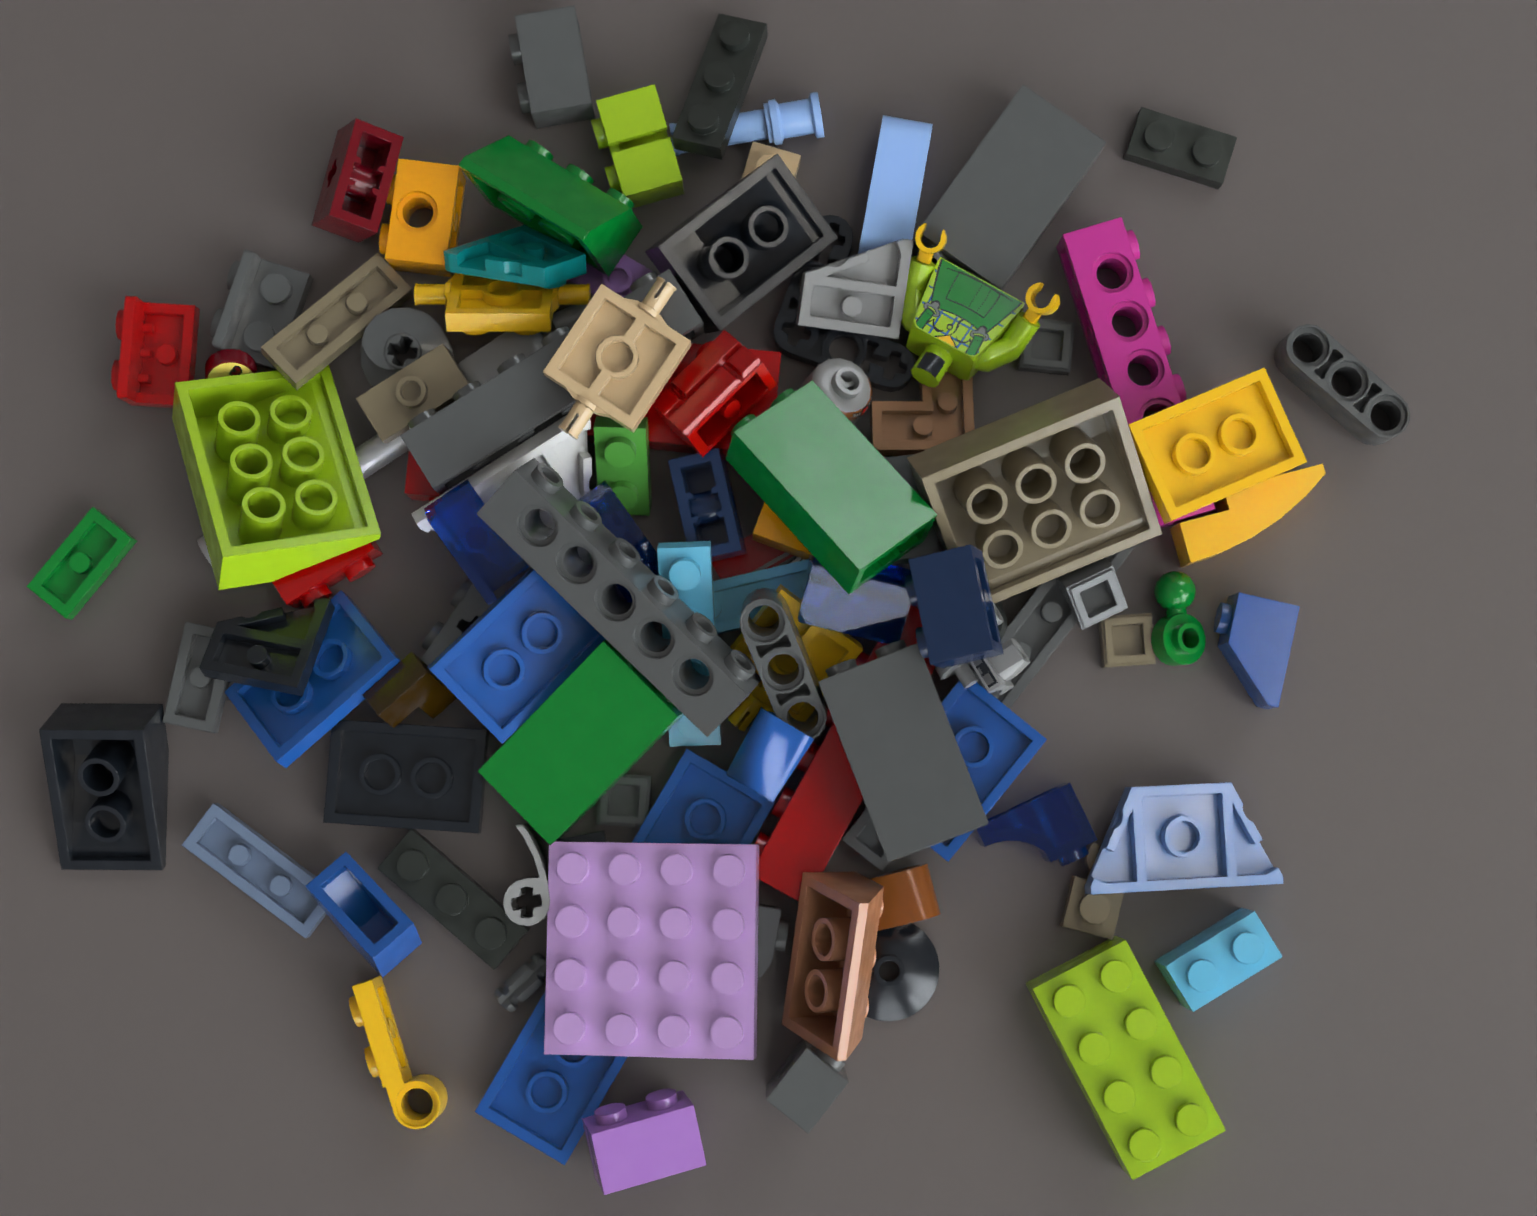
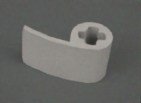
(538, 883)

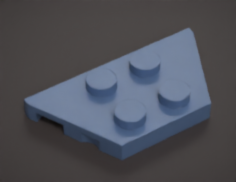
(1179, 842)

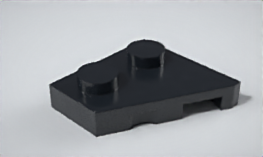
(269, 649)

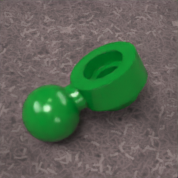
(1176, 593)

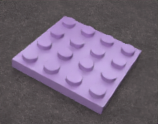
(652, 950)

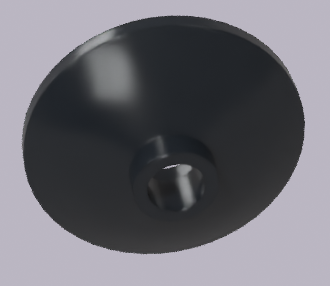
(916, 976)

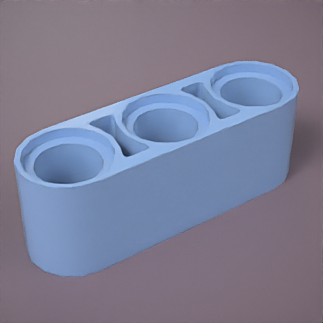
(895, 182)

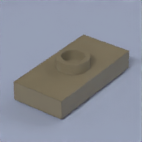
(412, 390)

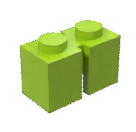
(639, 146)

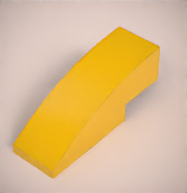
(1242, 515)

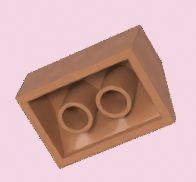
(833, 960)

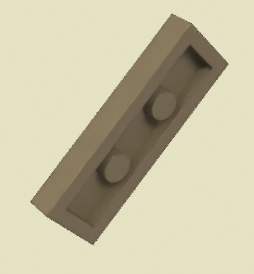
(335, 321)

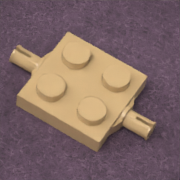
(617, 358)

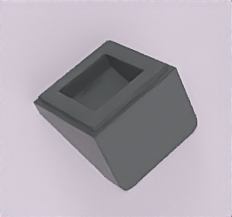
(1093, 593)

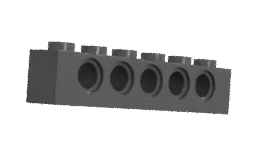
(592, 592)

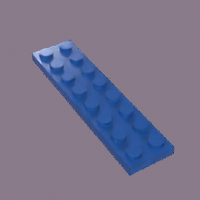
(549, 1094)

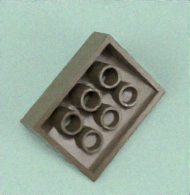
(1040, 489)

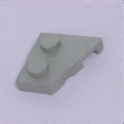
(858, 292)

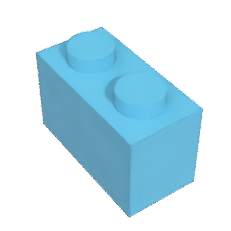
(1218, 959)

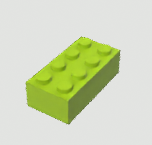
(1125, 1057)

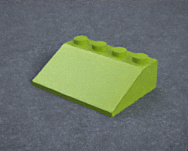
(271, 474)

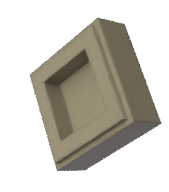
(1126, 640)

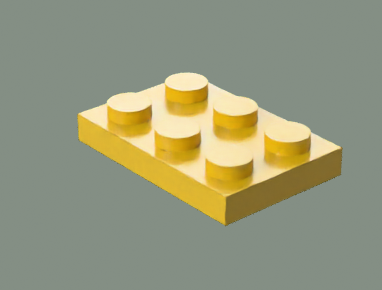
(1215, 445)

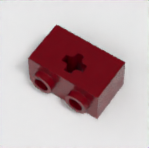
(357, 180)

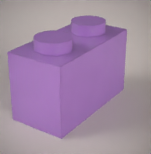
(643, 1140)

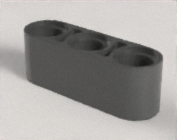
(1366, 387)
(783, 639)

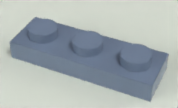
(256, 868)

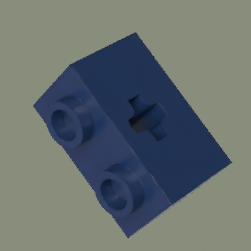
(708, 503)

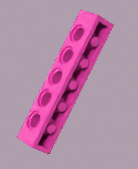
(1114, 248)

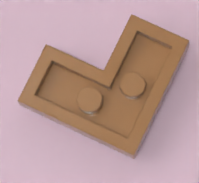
(914, 426)

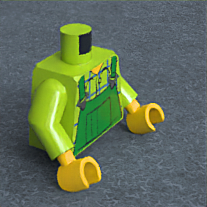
(961, 320)

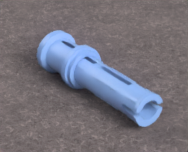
(776, 122)

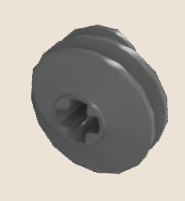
(393, 334)

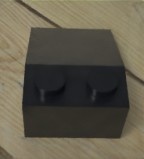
(743, 243)
(108, 784)

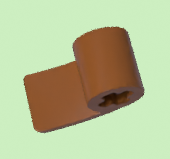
(907, 896)

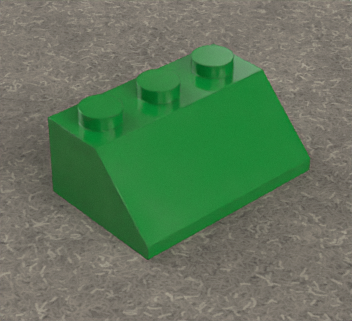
(554, 199)

